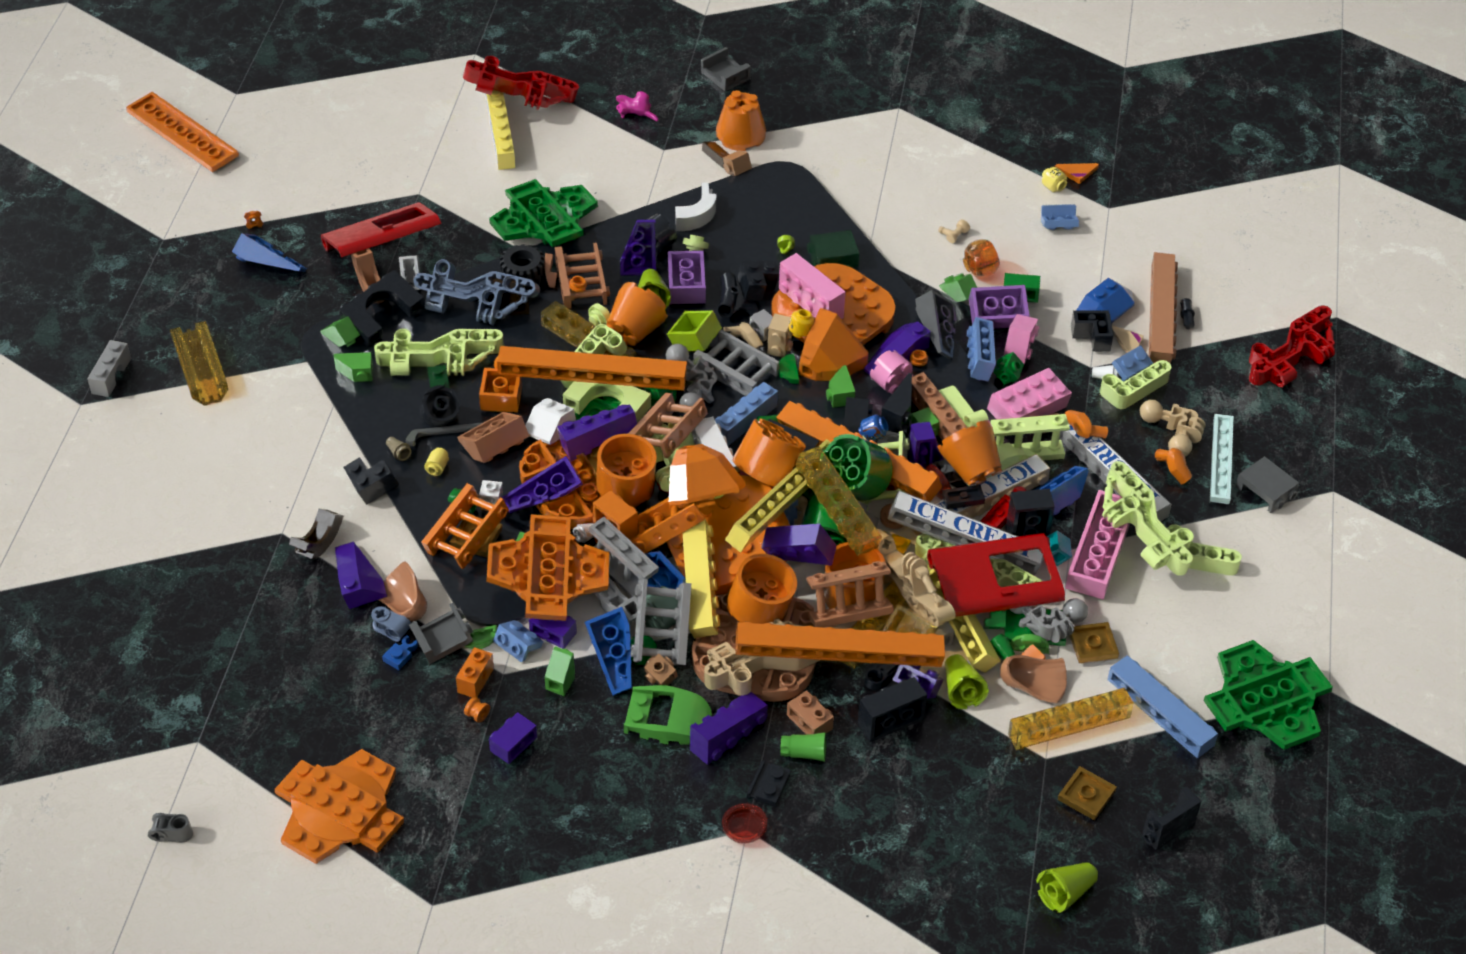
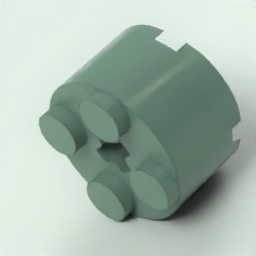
(660, 602)

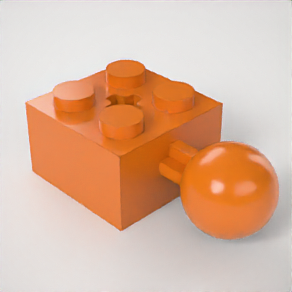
(499, 391)

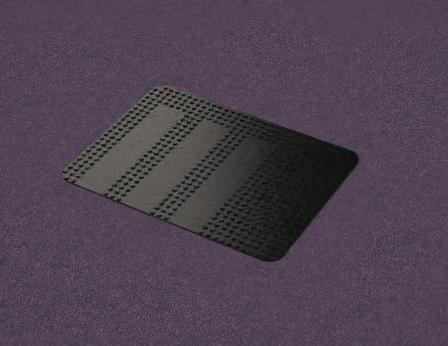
(747, 223)

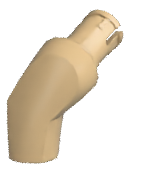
(746, 332)

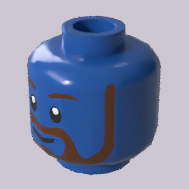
(873, 427)

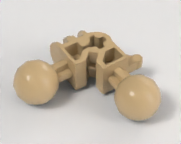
(1177, 418)

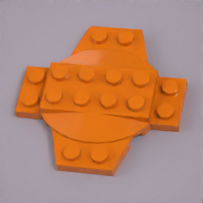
(548, 567)
(338, 806)

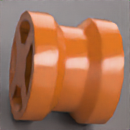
(477, 709)

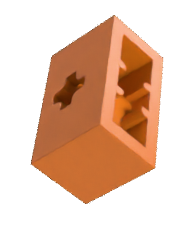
(475, 672)

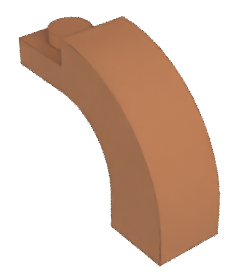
(365, 269)

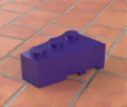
(923, 445)
(800, 544)

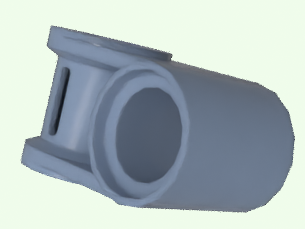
(390, 623)

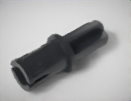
(1187, 313)

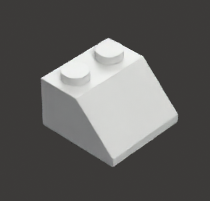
(546, 417)

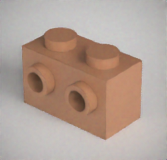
(809, 714)

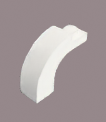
(696, 215)

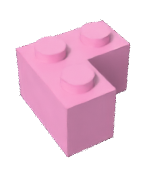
(1020, 336)

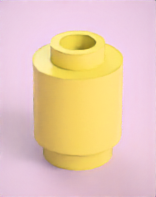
(436, 461)

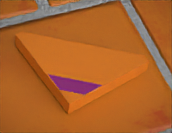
(1078, 172)

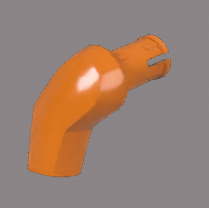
(1083, 426)
(1176, 463)

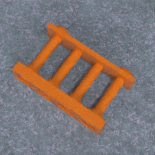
(451, 518)
(664, 523)

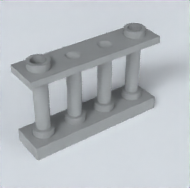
(735, 378)
(626, 560)
(680, 614)

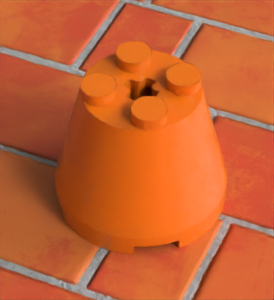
(741, 122)
(636, 313)
(973, 453)

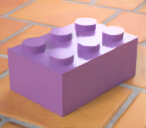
(686, 277)
(998, 304)

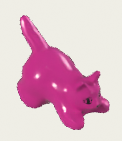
(638, 105)

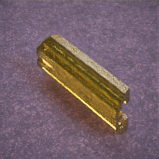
(200, 364)

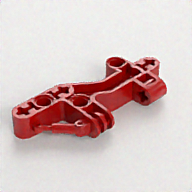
(531, 85)
(1302, 340)

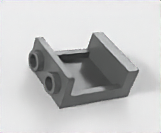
(724, 70)
(1269, 483)
(443, 634)

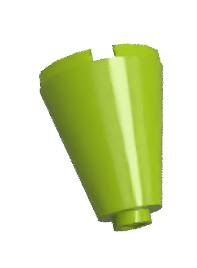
(652, 280)
(964, 683)
(1065, 884)

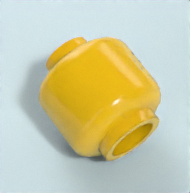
(801, 323)

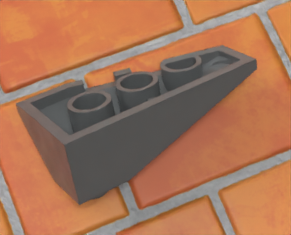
(938, 316)

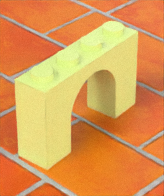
(581, 393)

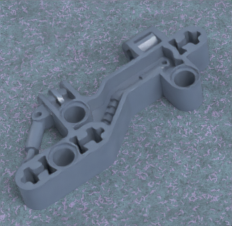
(443, 287)

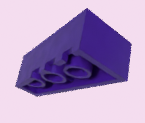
(728, 726)

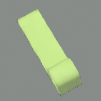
(601, 344)
(1127, 393)
(962, 408)
(1212, 558)

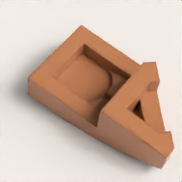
(551, 276)

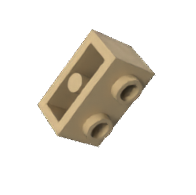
(779, 336)

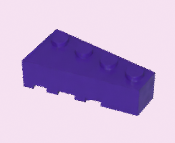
(593, 430)

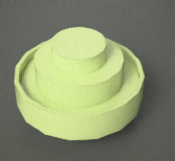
(695, 243)
(598, 314)

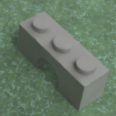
(102, 377)

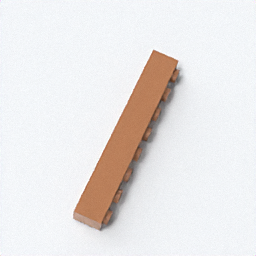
(1162, 307)

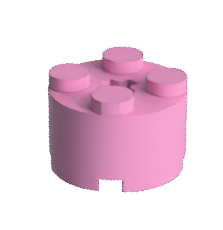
(890, 370)

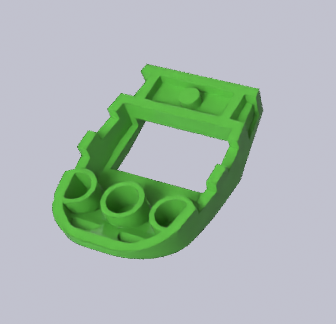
(685, 711)

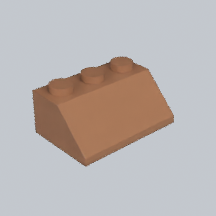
(494, 436)

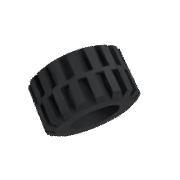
(524, 263)

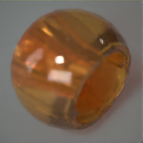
(981, 258)

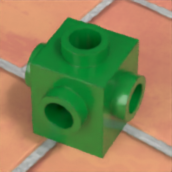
(1008, 368)

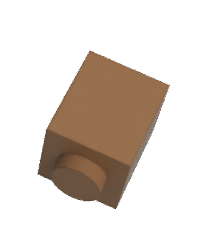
(737, 163)

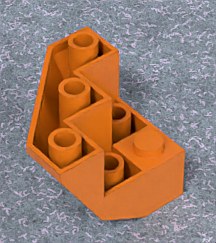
(829, 348)
(701, 475)

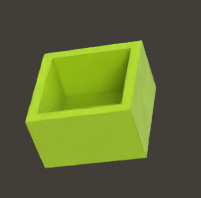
(695, 330)

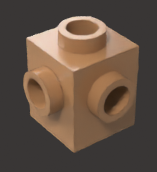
(660, 670)

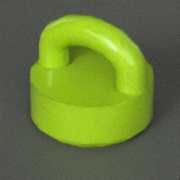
(785, 243)

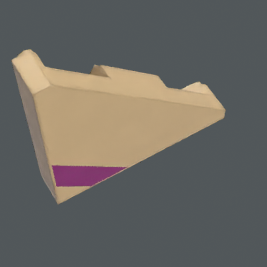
(1127, 339)

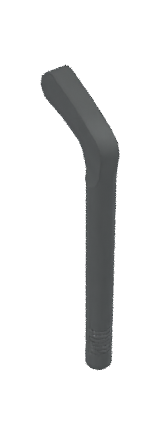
(415, 434)

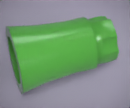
(804, 746)

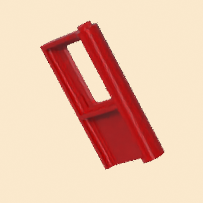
(380, 229)
(972, 584)

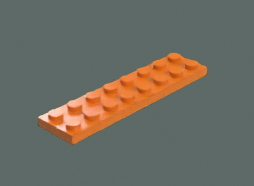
(182, 131)

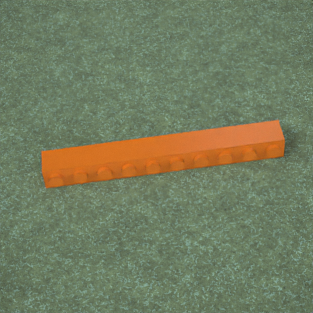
(592, 368)
(905, 475)
(840, 644)

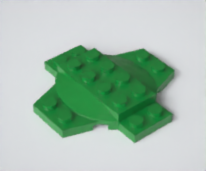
(543, 213)
(1268, 694)

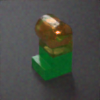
(996, 620)

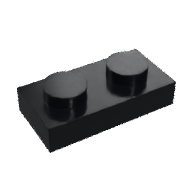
(963, 497)

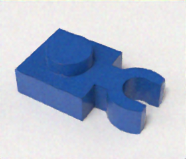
(399, 655)

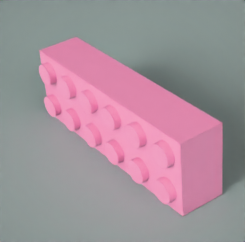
(1096, 552)

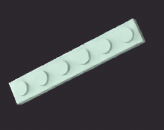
(1221, 459)

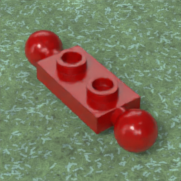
(998, 514)

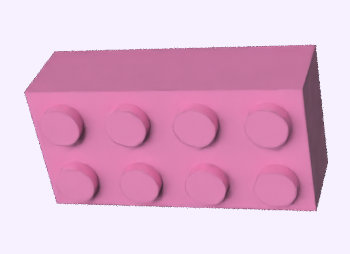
(810, 287)
(1030, 397)

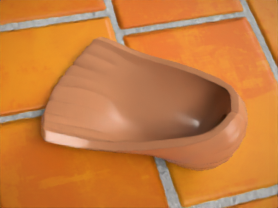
(404, 593)
(1036, 676)

